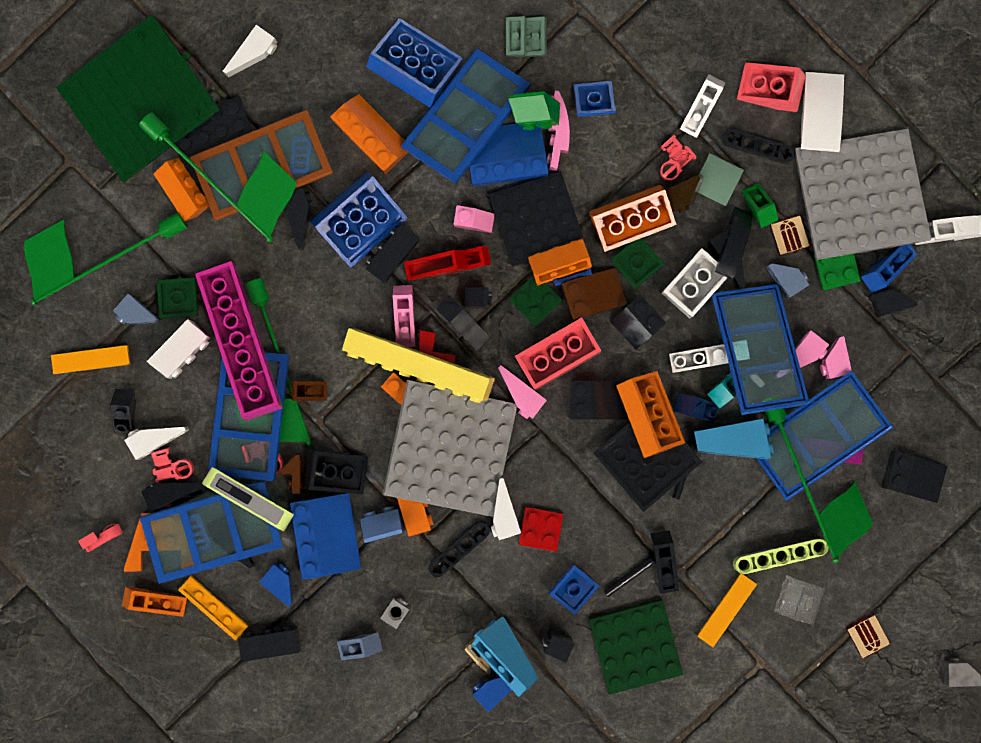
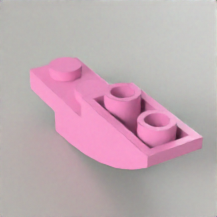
(560, 140)

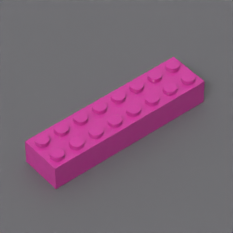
(239, 341)

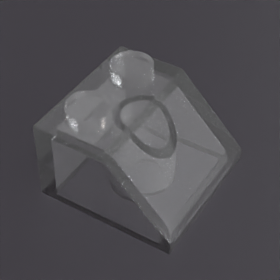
(799, 600)

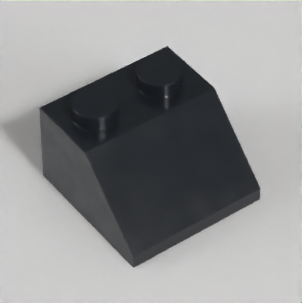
(638, 322)

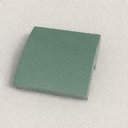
(526, 36)
(719, 179)

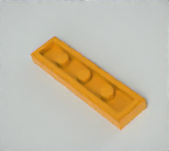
(90, 359)
(213, 607)
(726, 610)

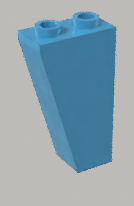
(739, 440)
(505, 656)

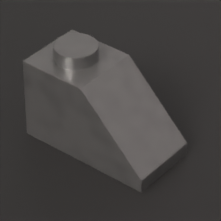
(960, 674)

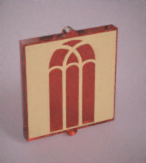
(789, 235)
(868, 636)

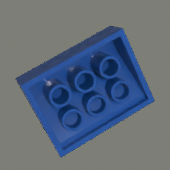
(414, 62)
(510, 157)
(358, 219)
(325, 536)

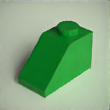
(760, 205)

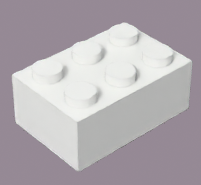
(694, 284)

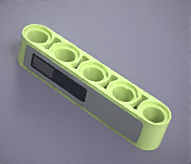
(247, 499)
(790, 556)

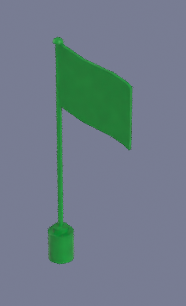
(264, 193)
(52, 262)
(293, 424)
(844, 517)

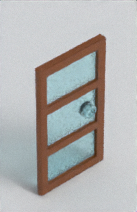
(288, 142)

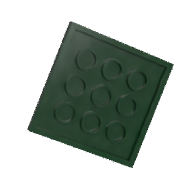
(635, 647)

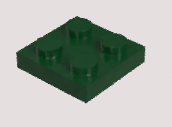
(637, 262)
(177, 298)
(535, 301)

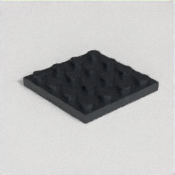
(220, 128)
(535, 217)
(646, 477)

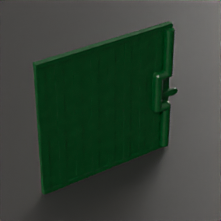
(128, 82)

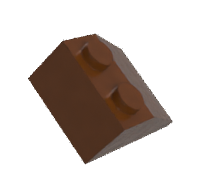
(593, 294)

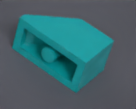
(723, 391)

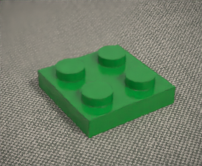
(837, 271)

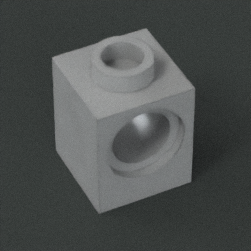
(393, 620)

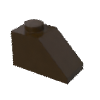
(684, 194)

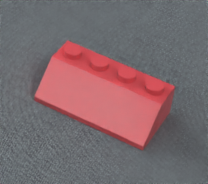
(558, 354)

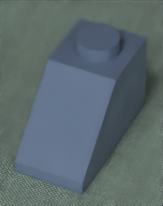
(788, 279)
(134, 312)
(359, 646)

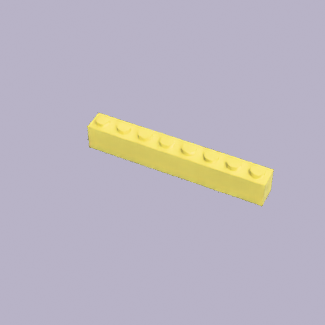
(418, 364)

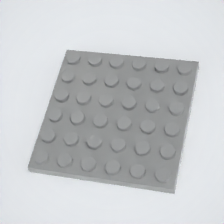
(863, 195)
(449, 449)

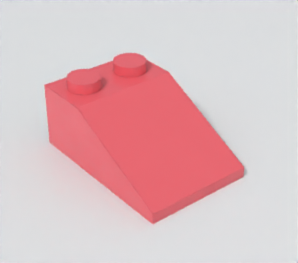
(772, 86)

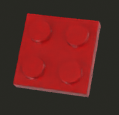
(541, 529)

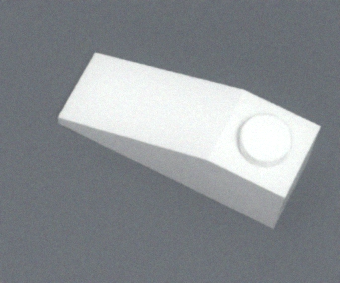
(254, 49)
(702, 105)
(147, 441)
(504, 516)

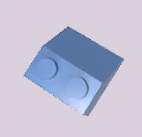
(381, 525)

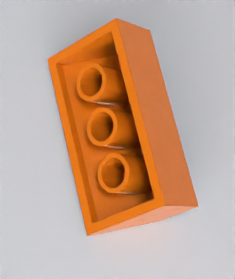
(370, 133)
(632, 217)
(650, 414)

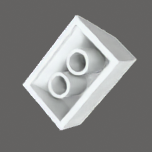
(179, 349)

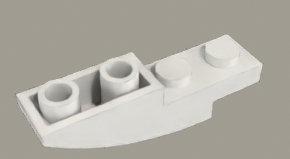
(954, 228)
(698, 358)

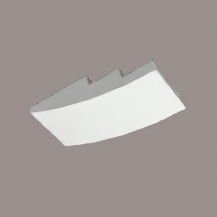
(822, 111)

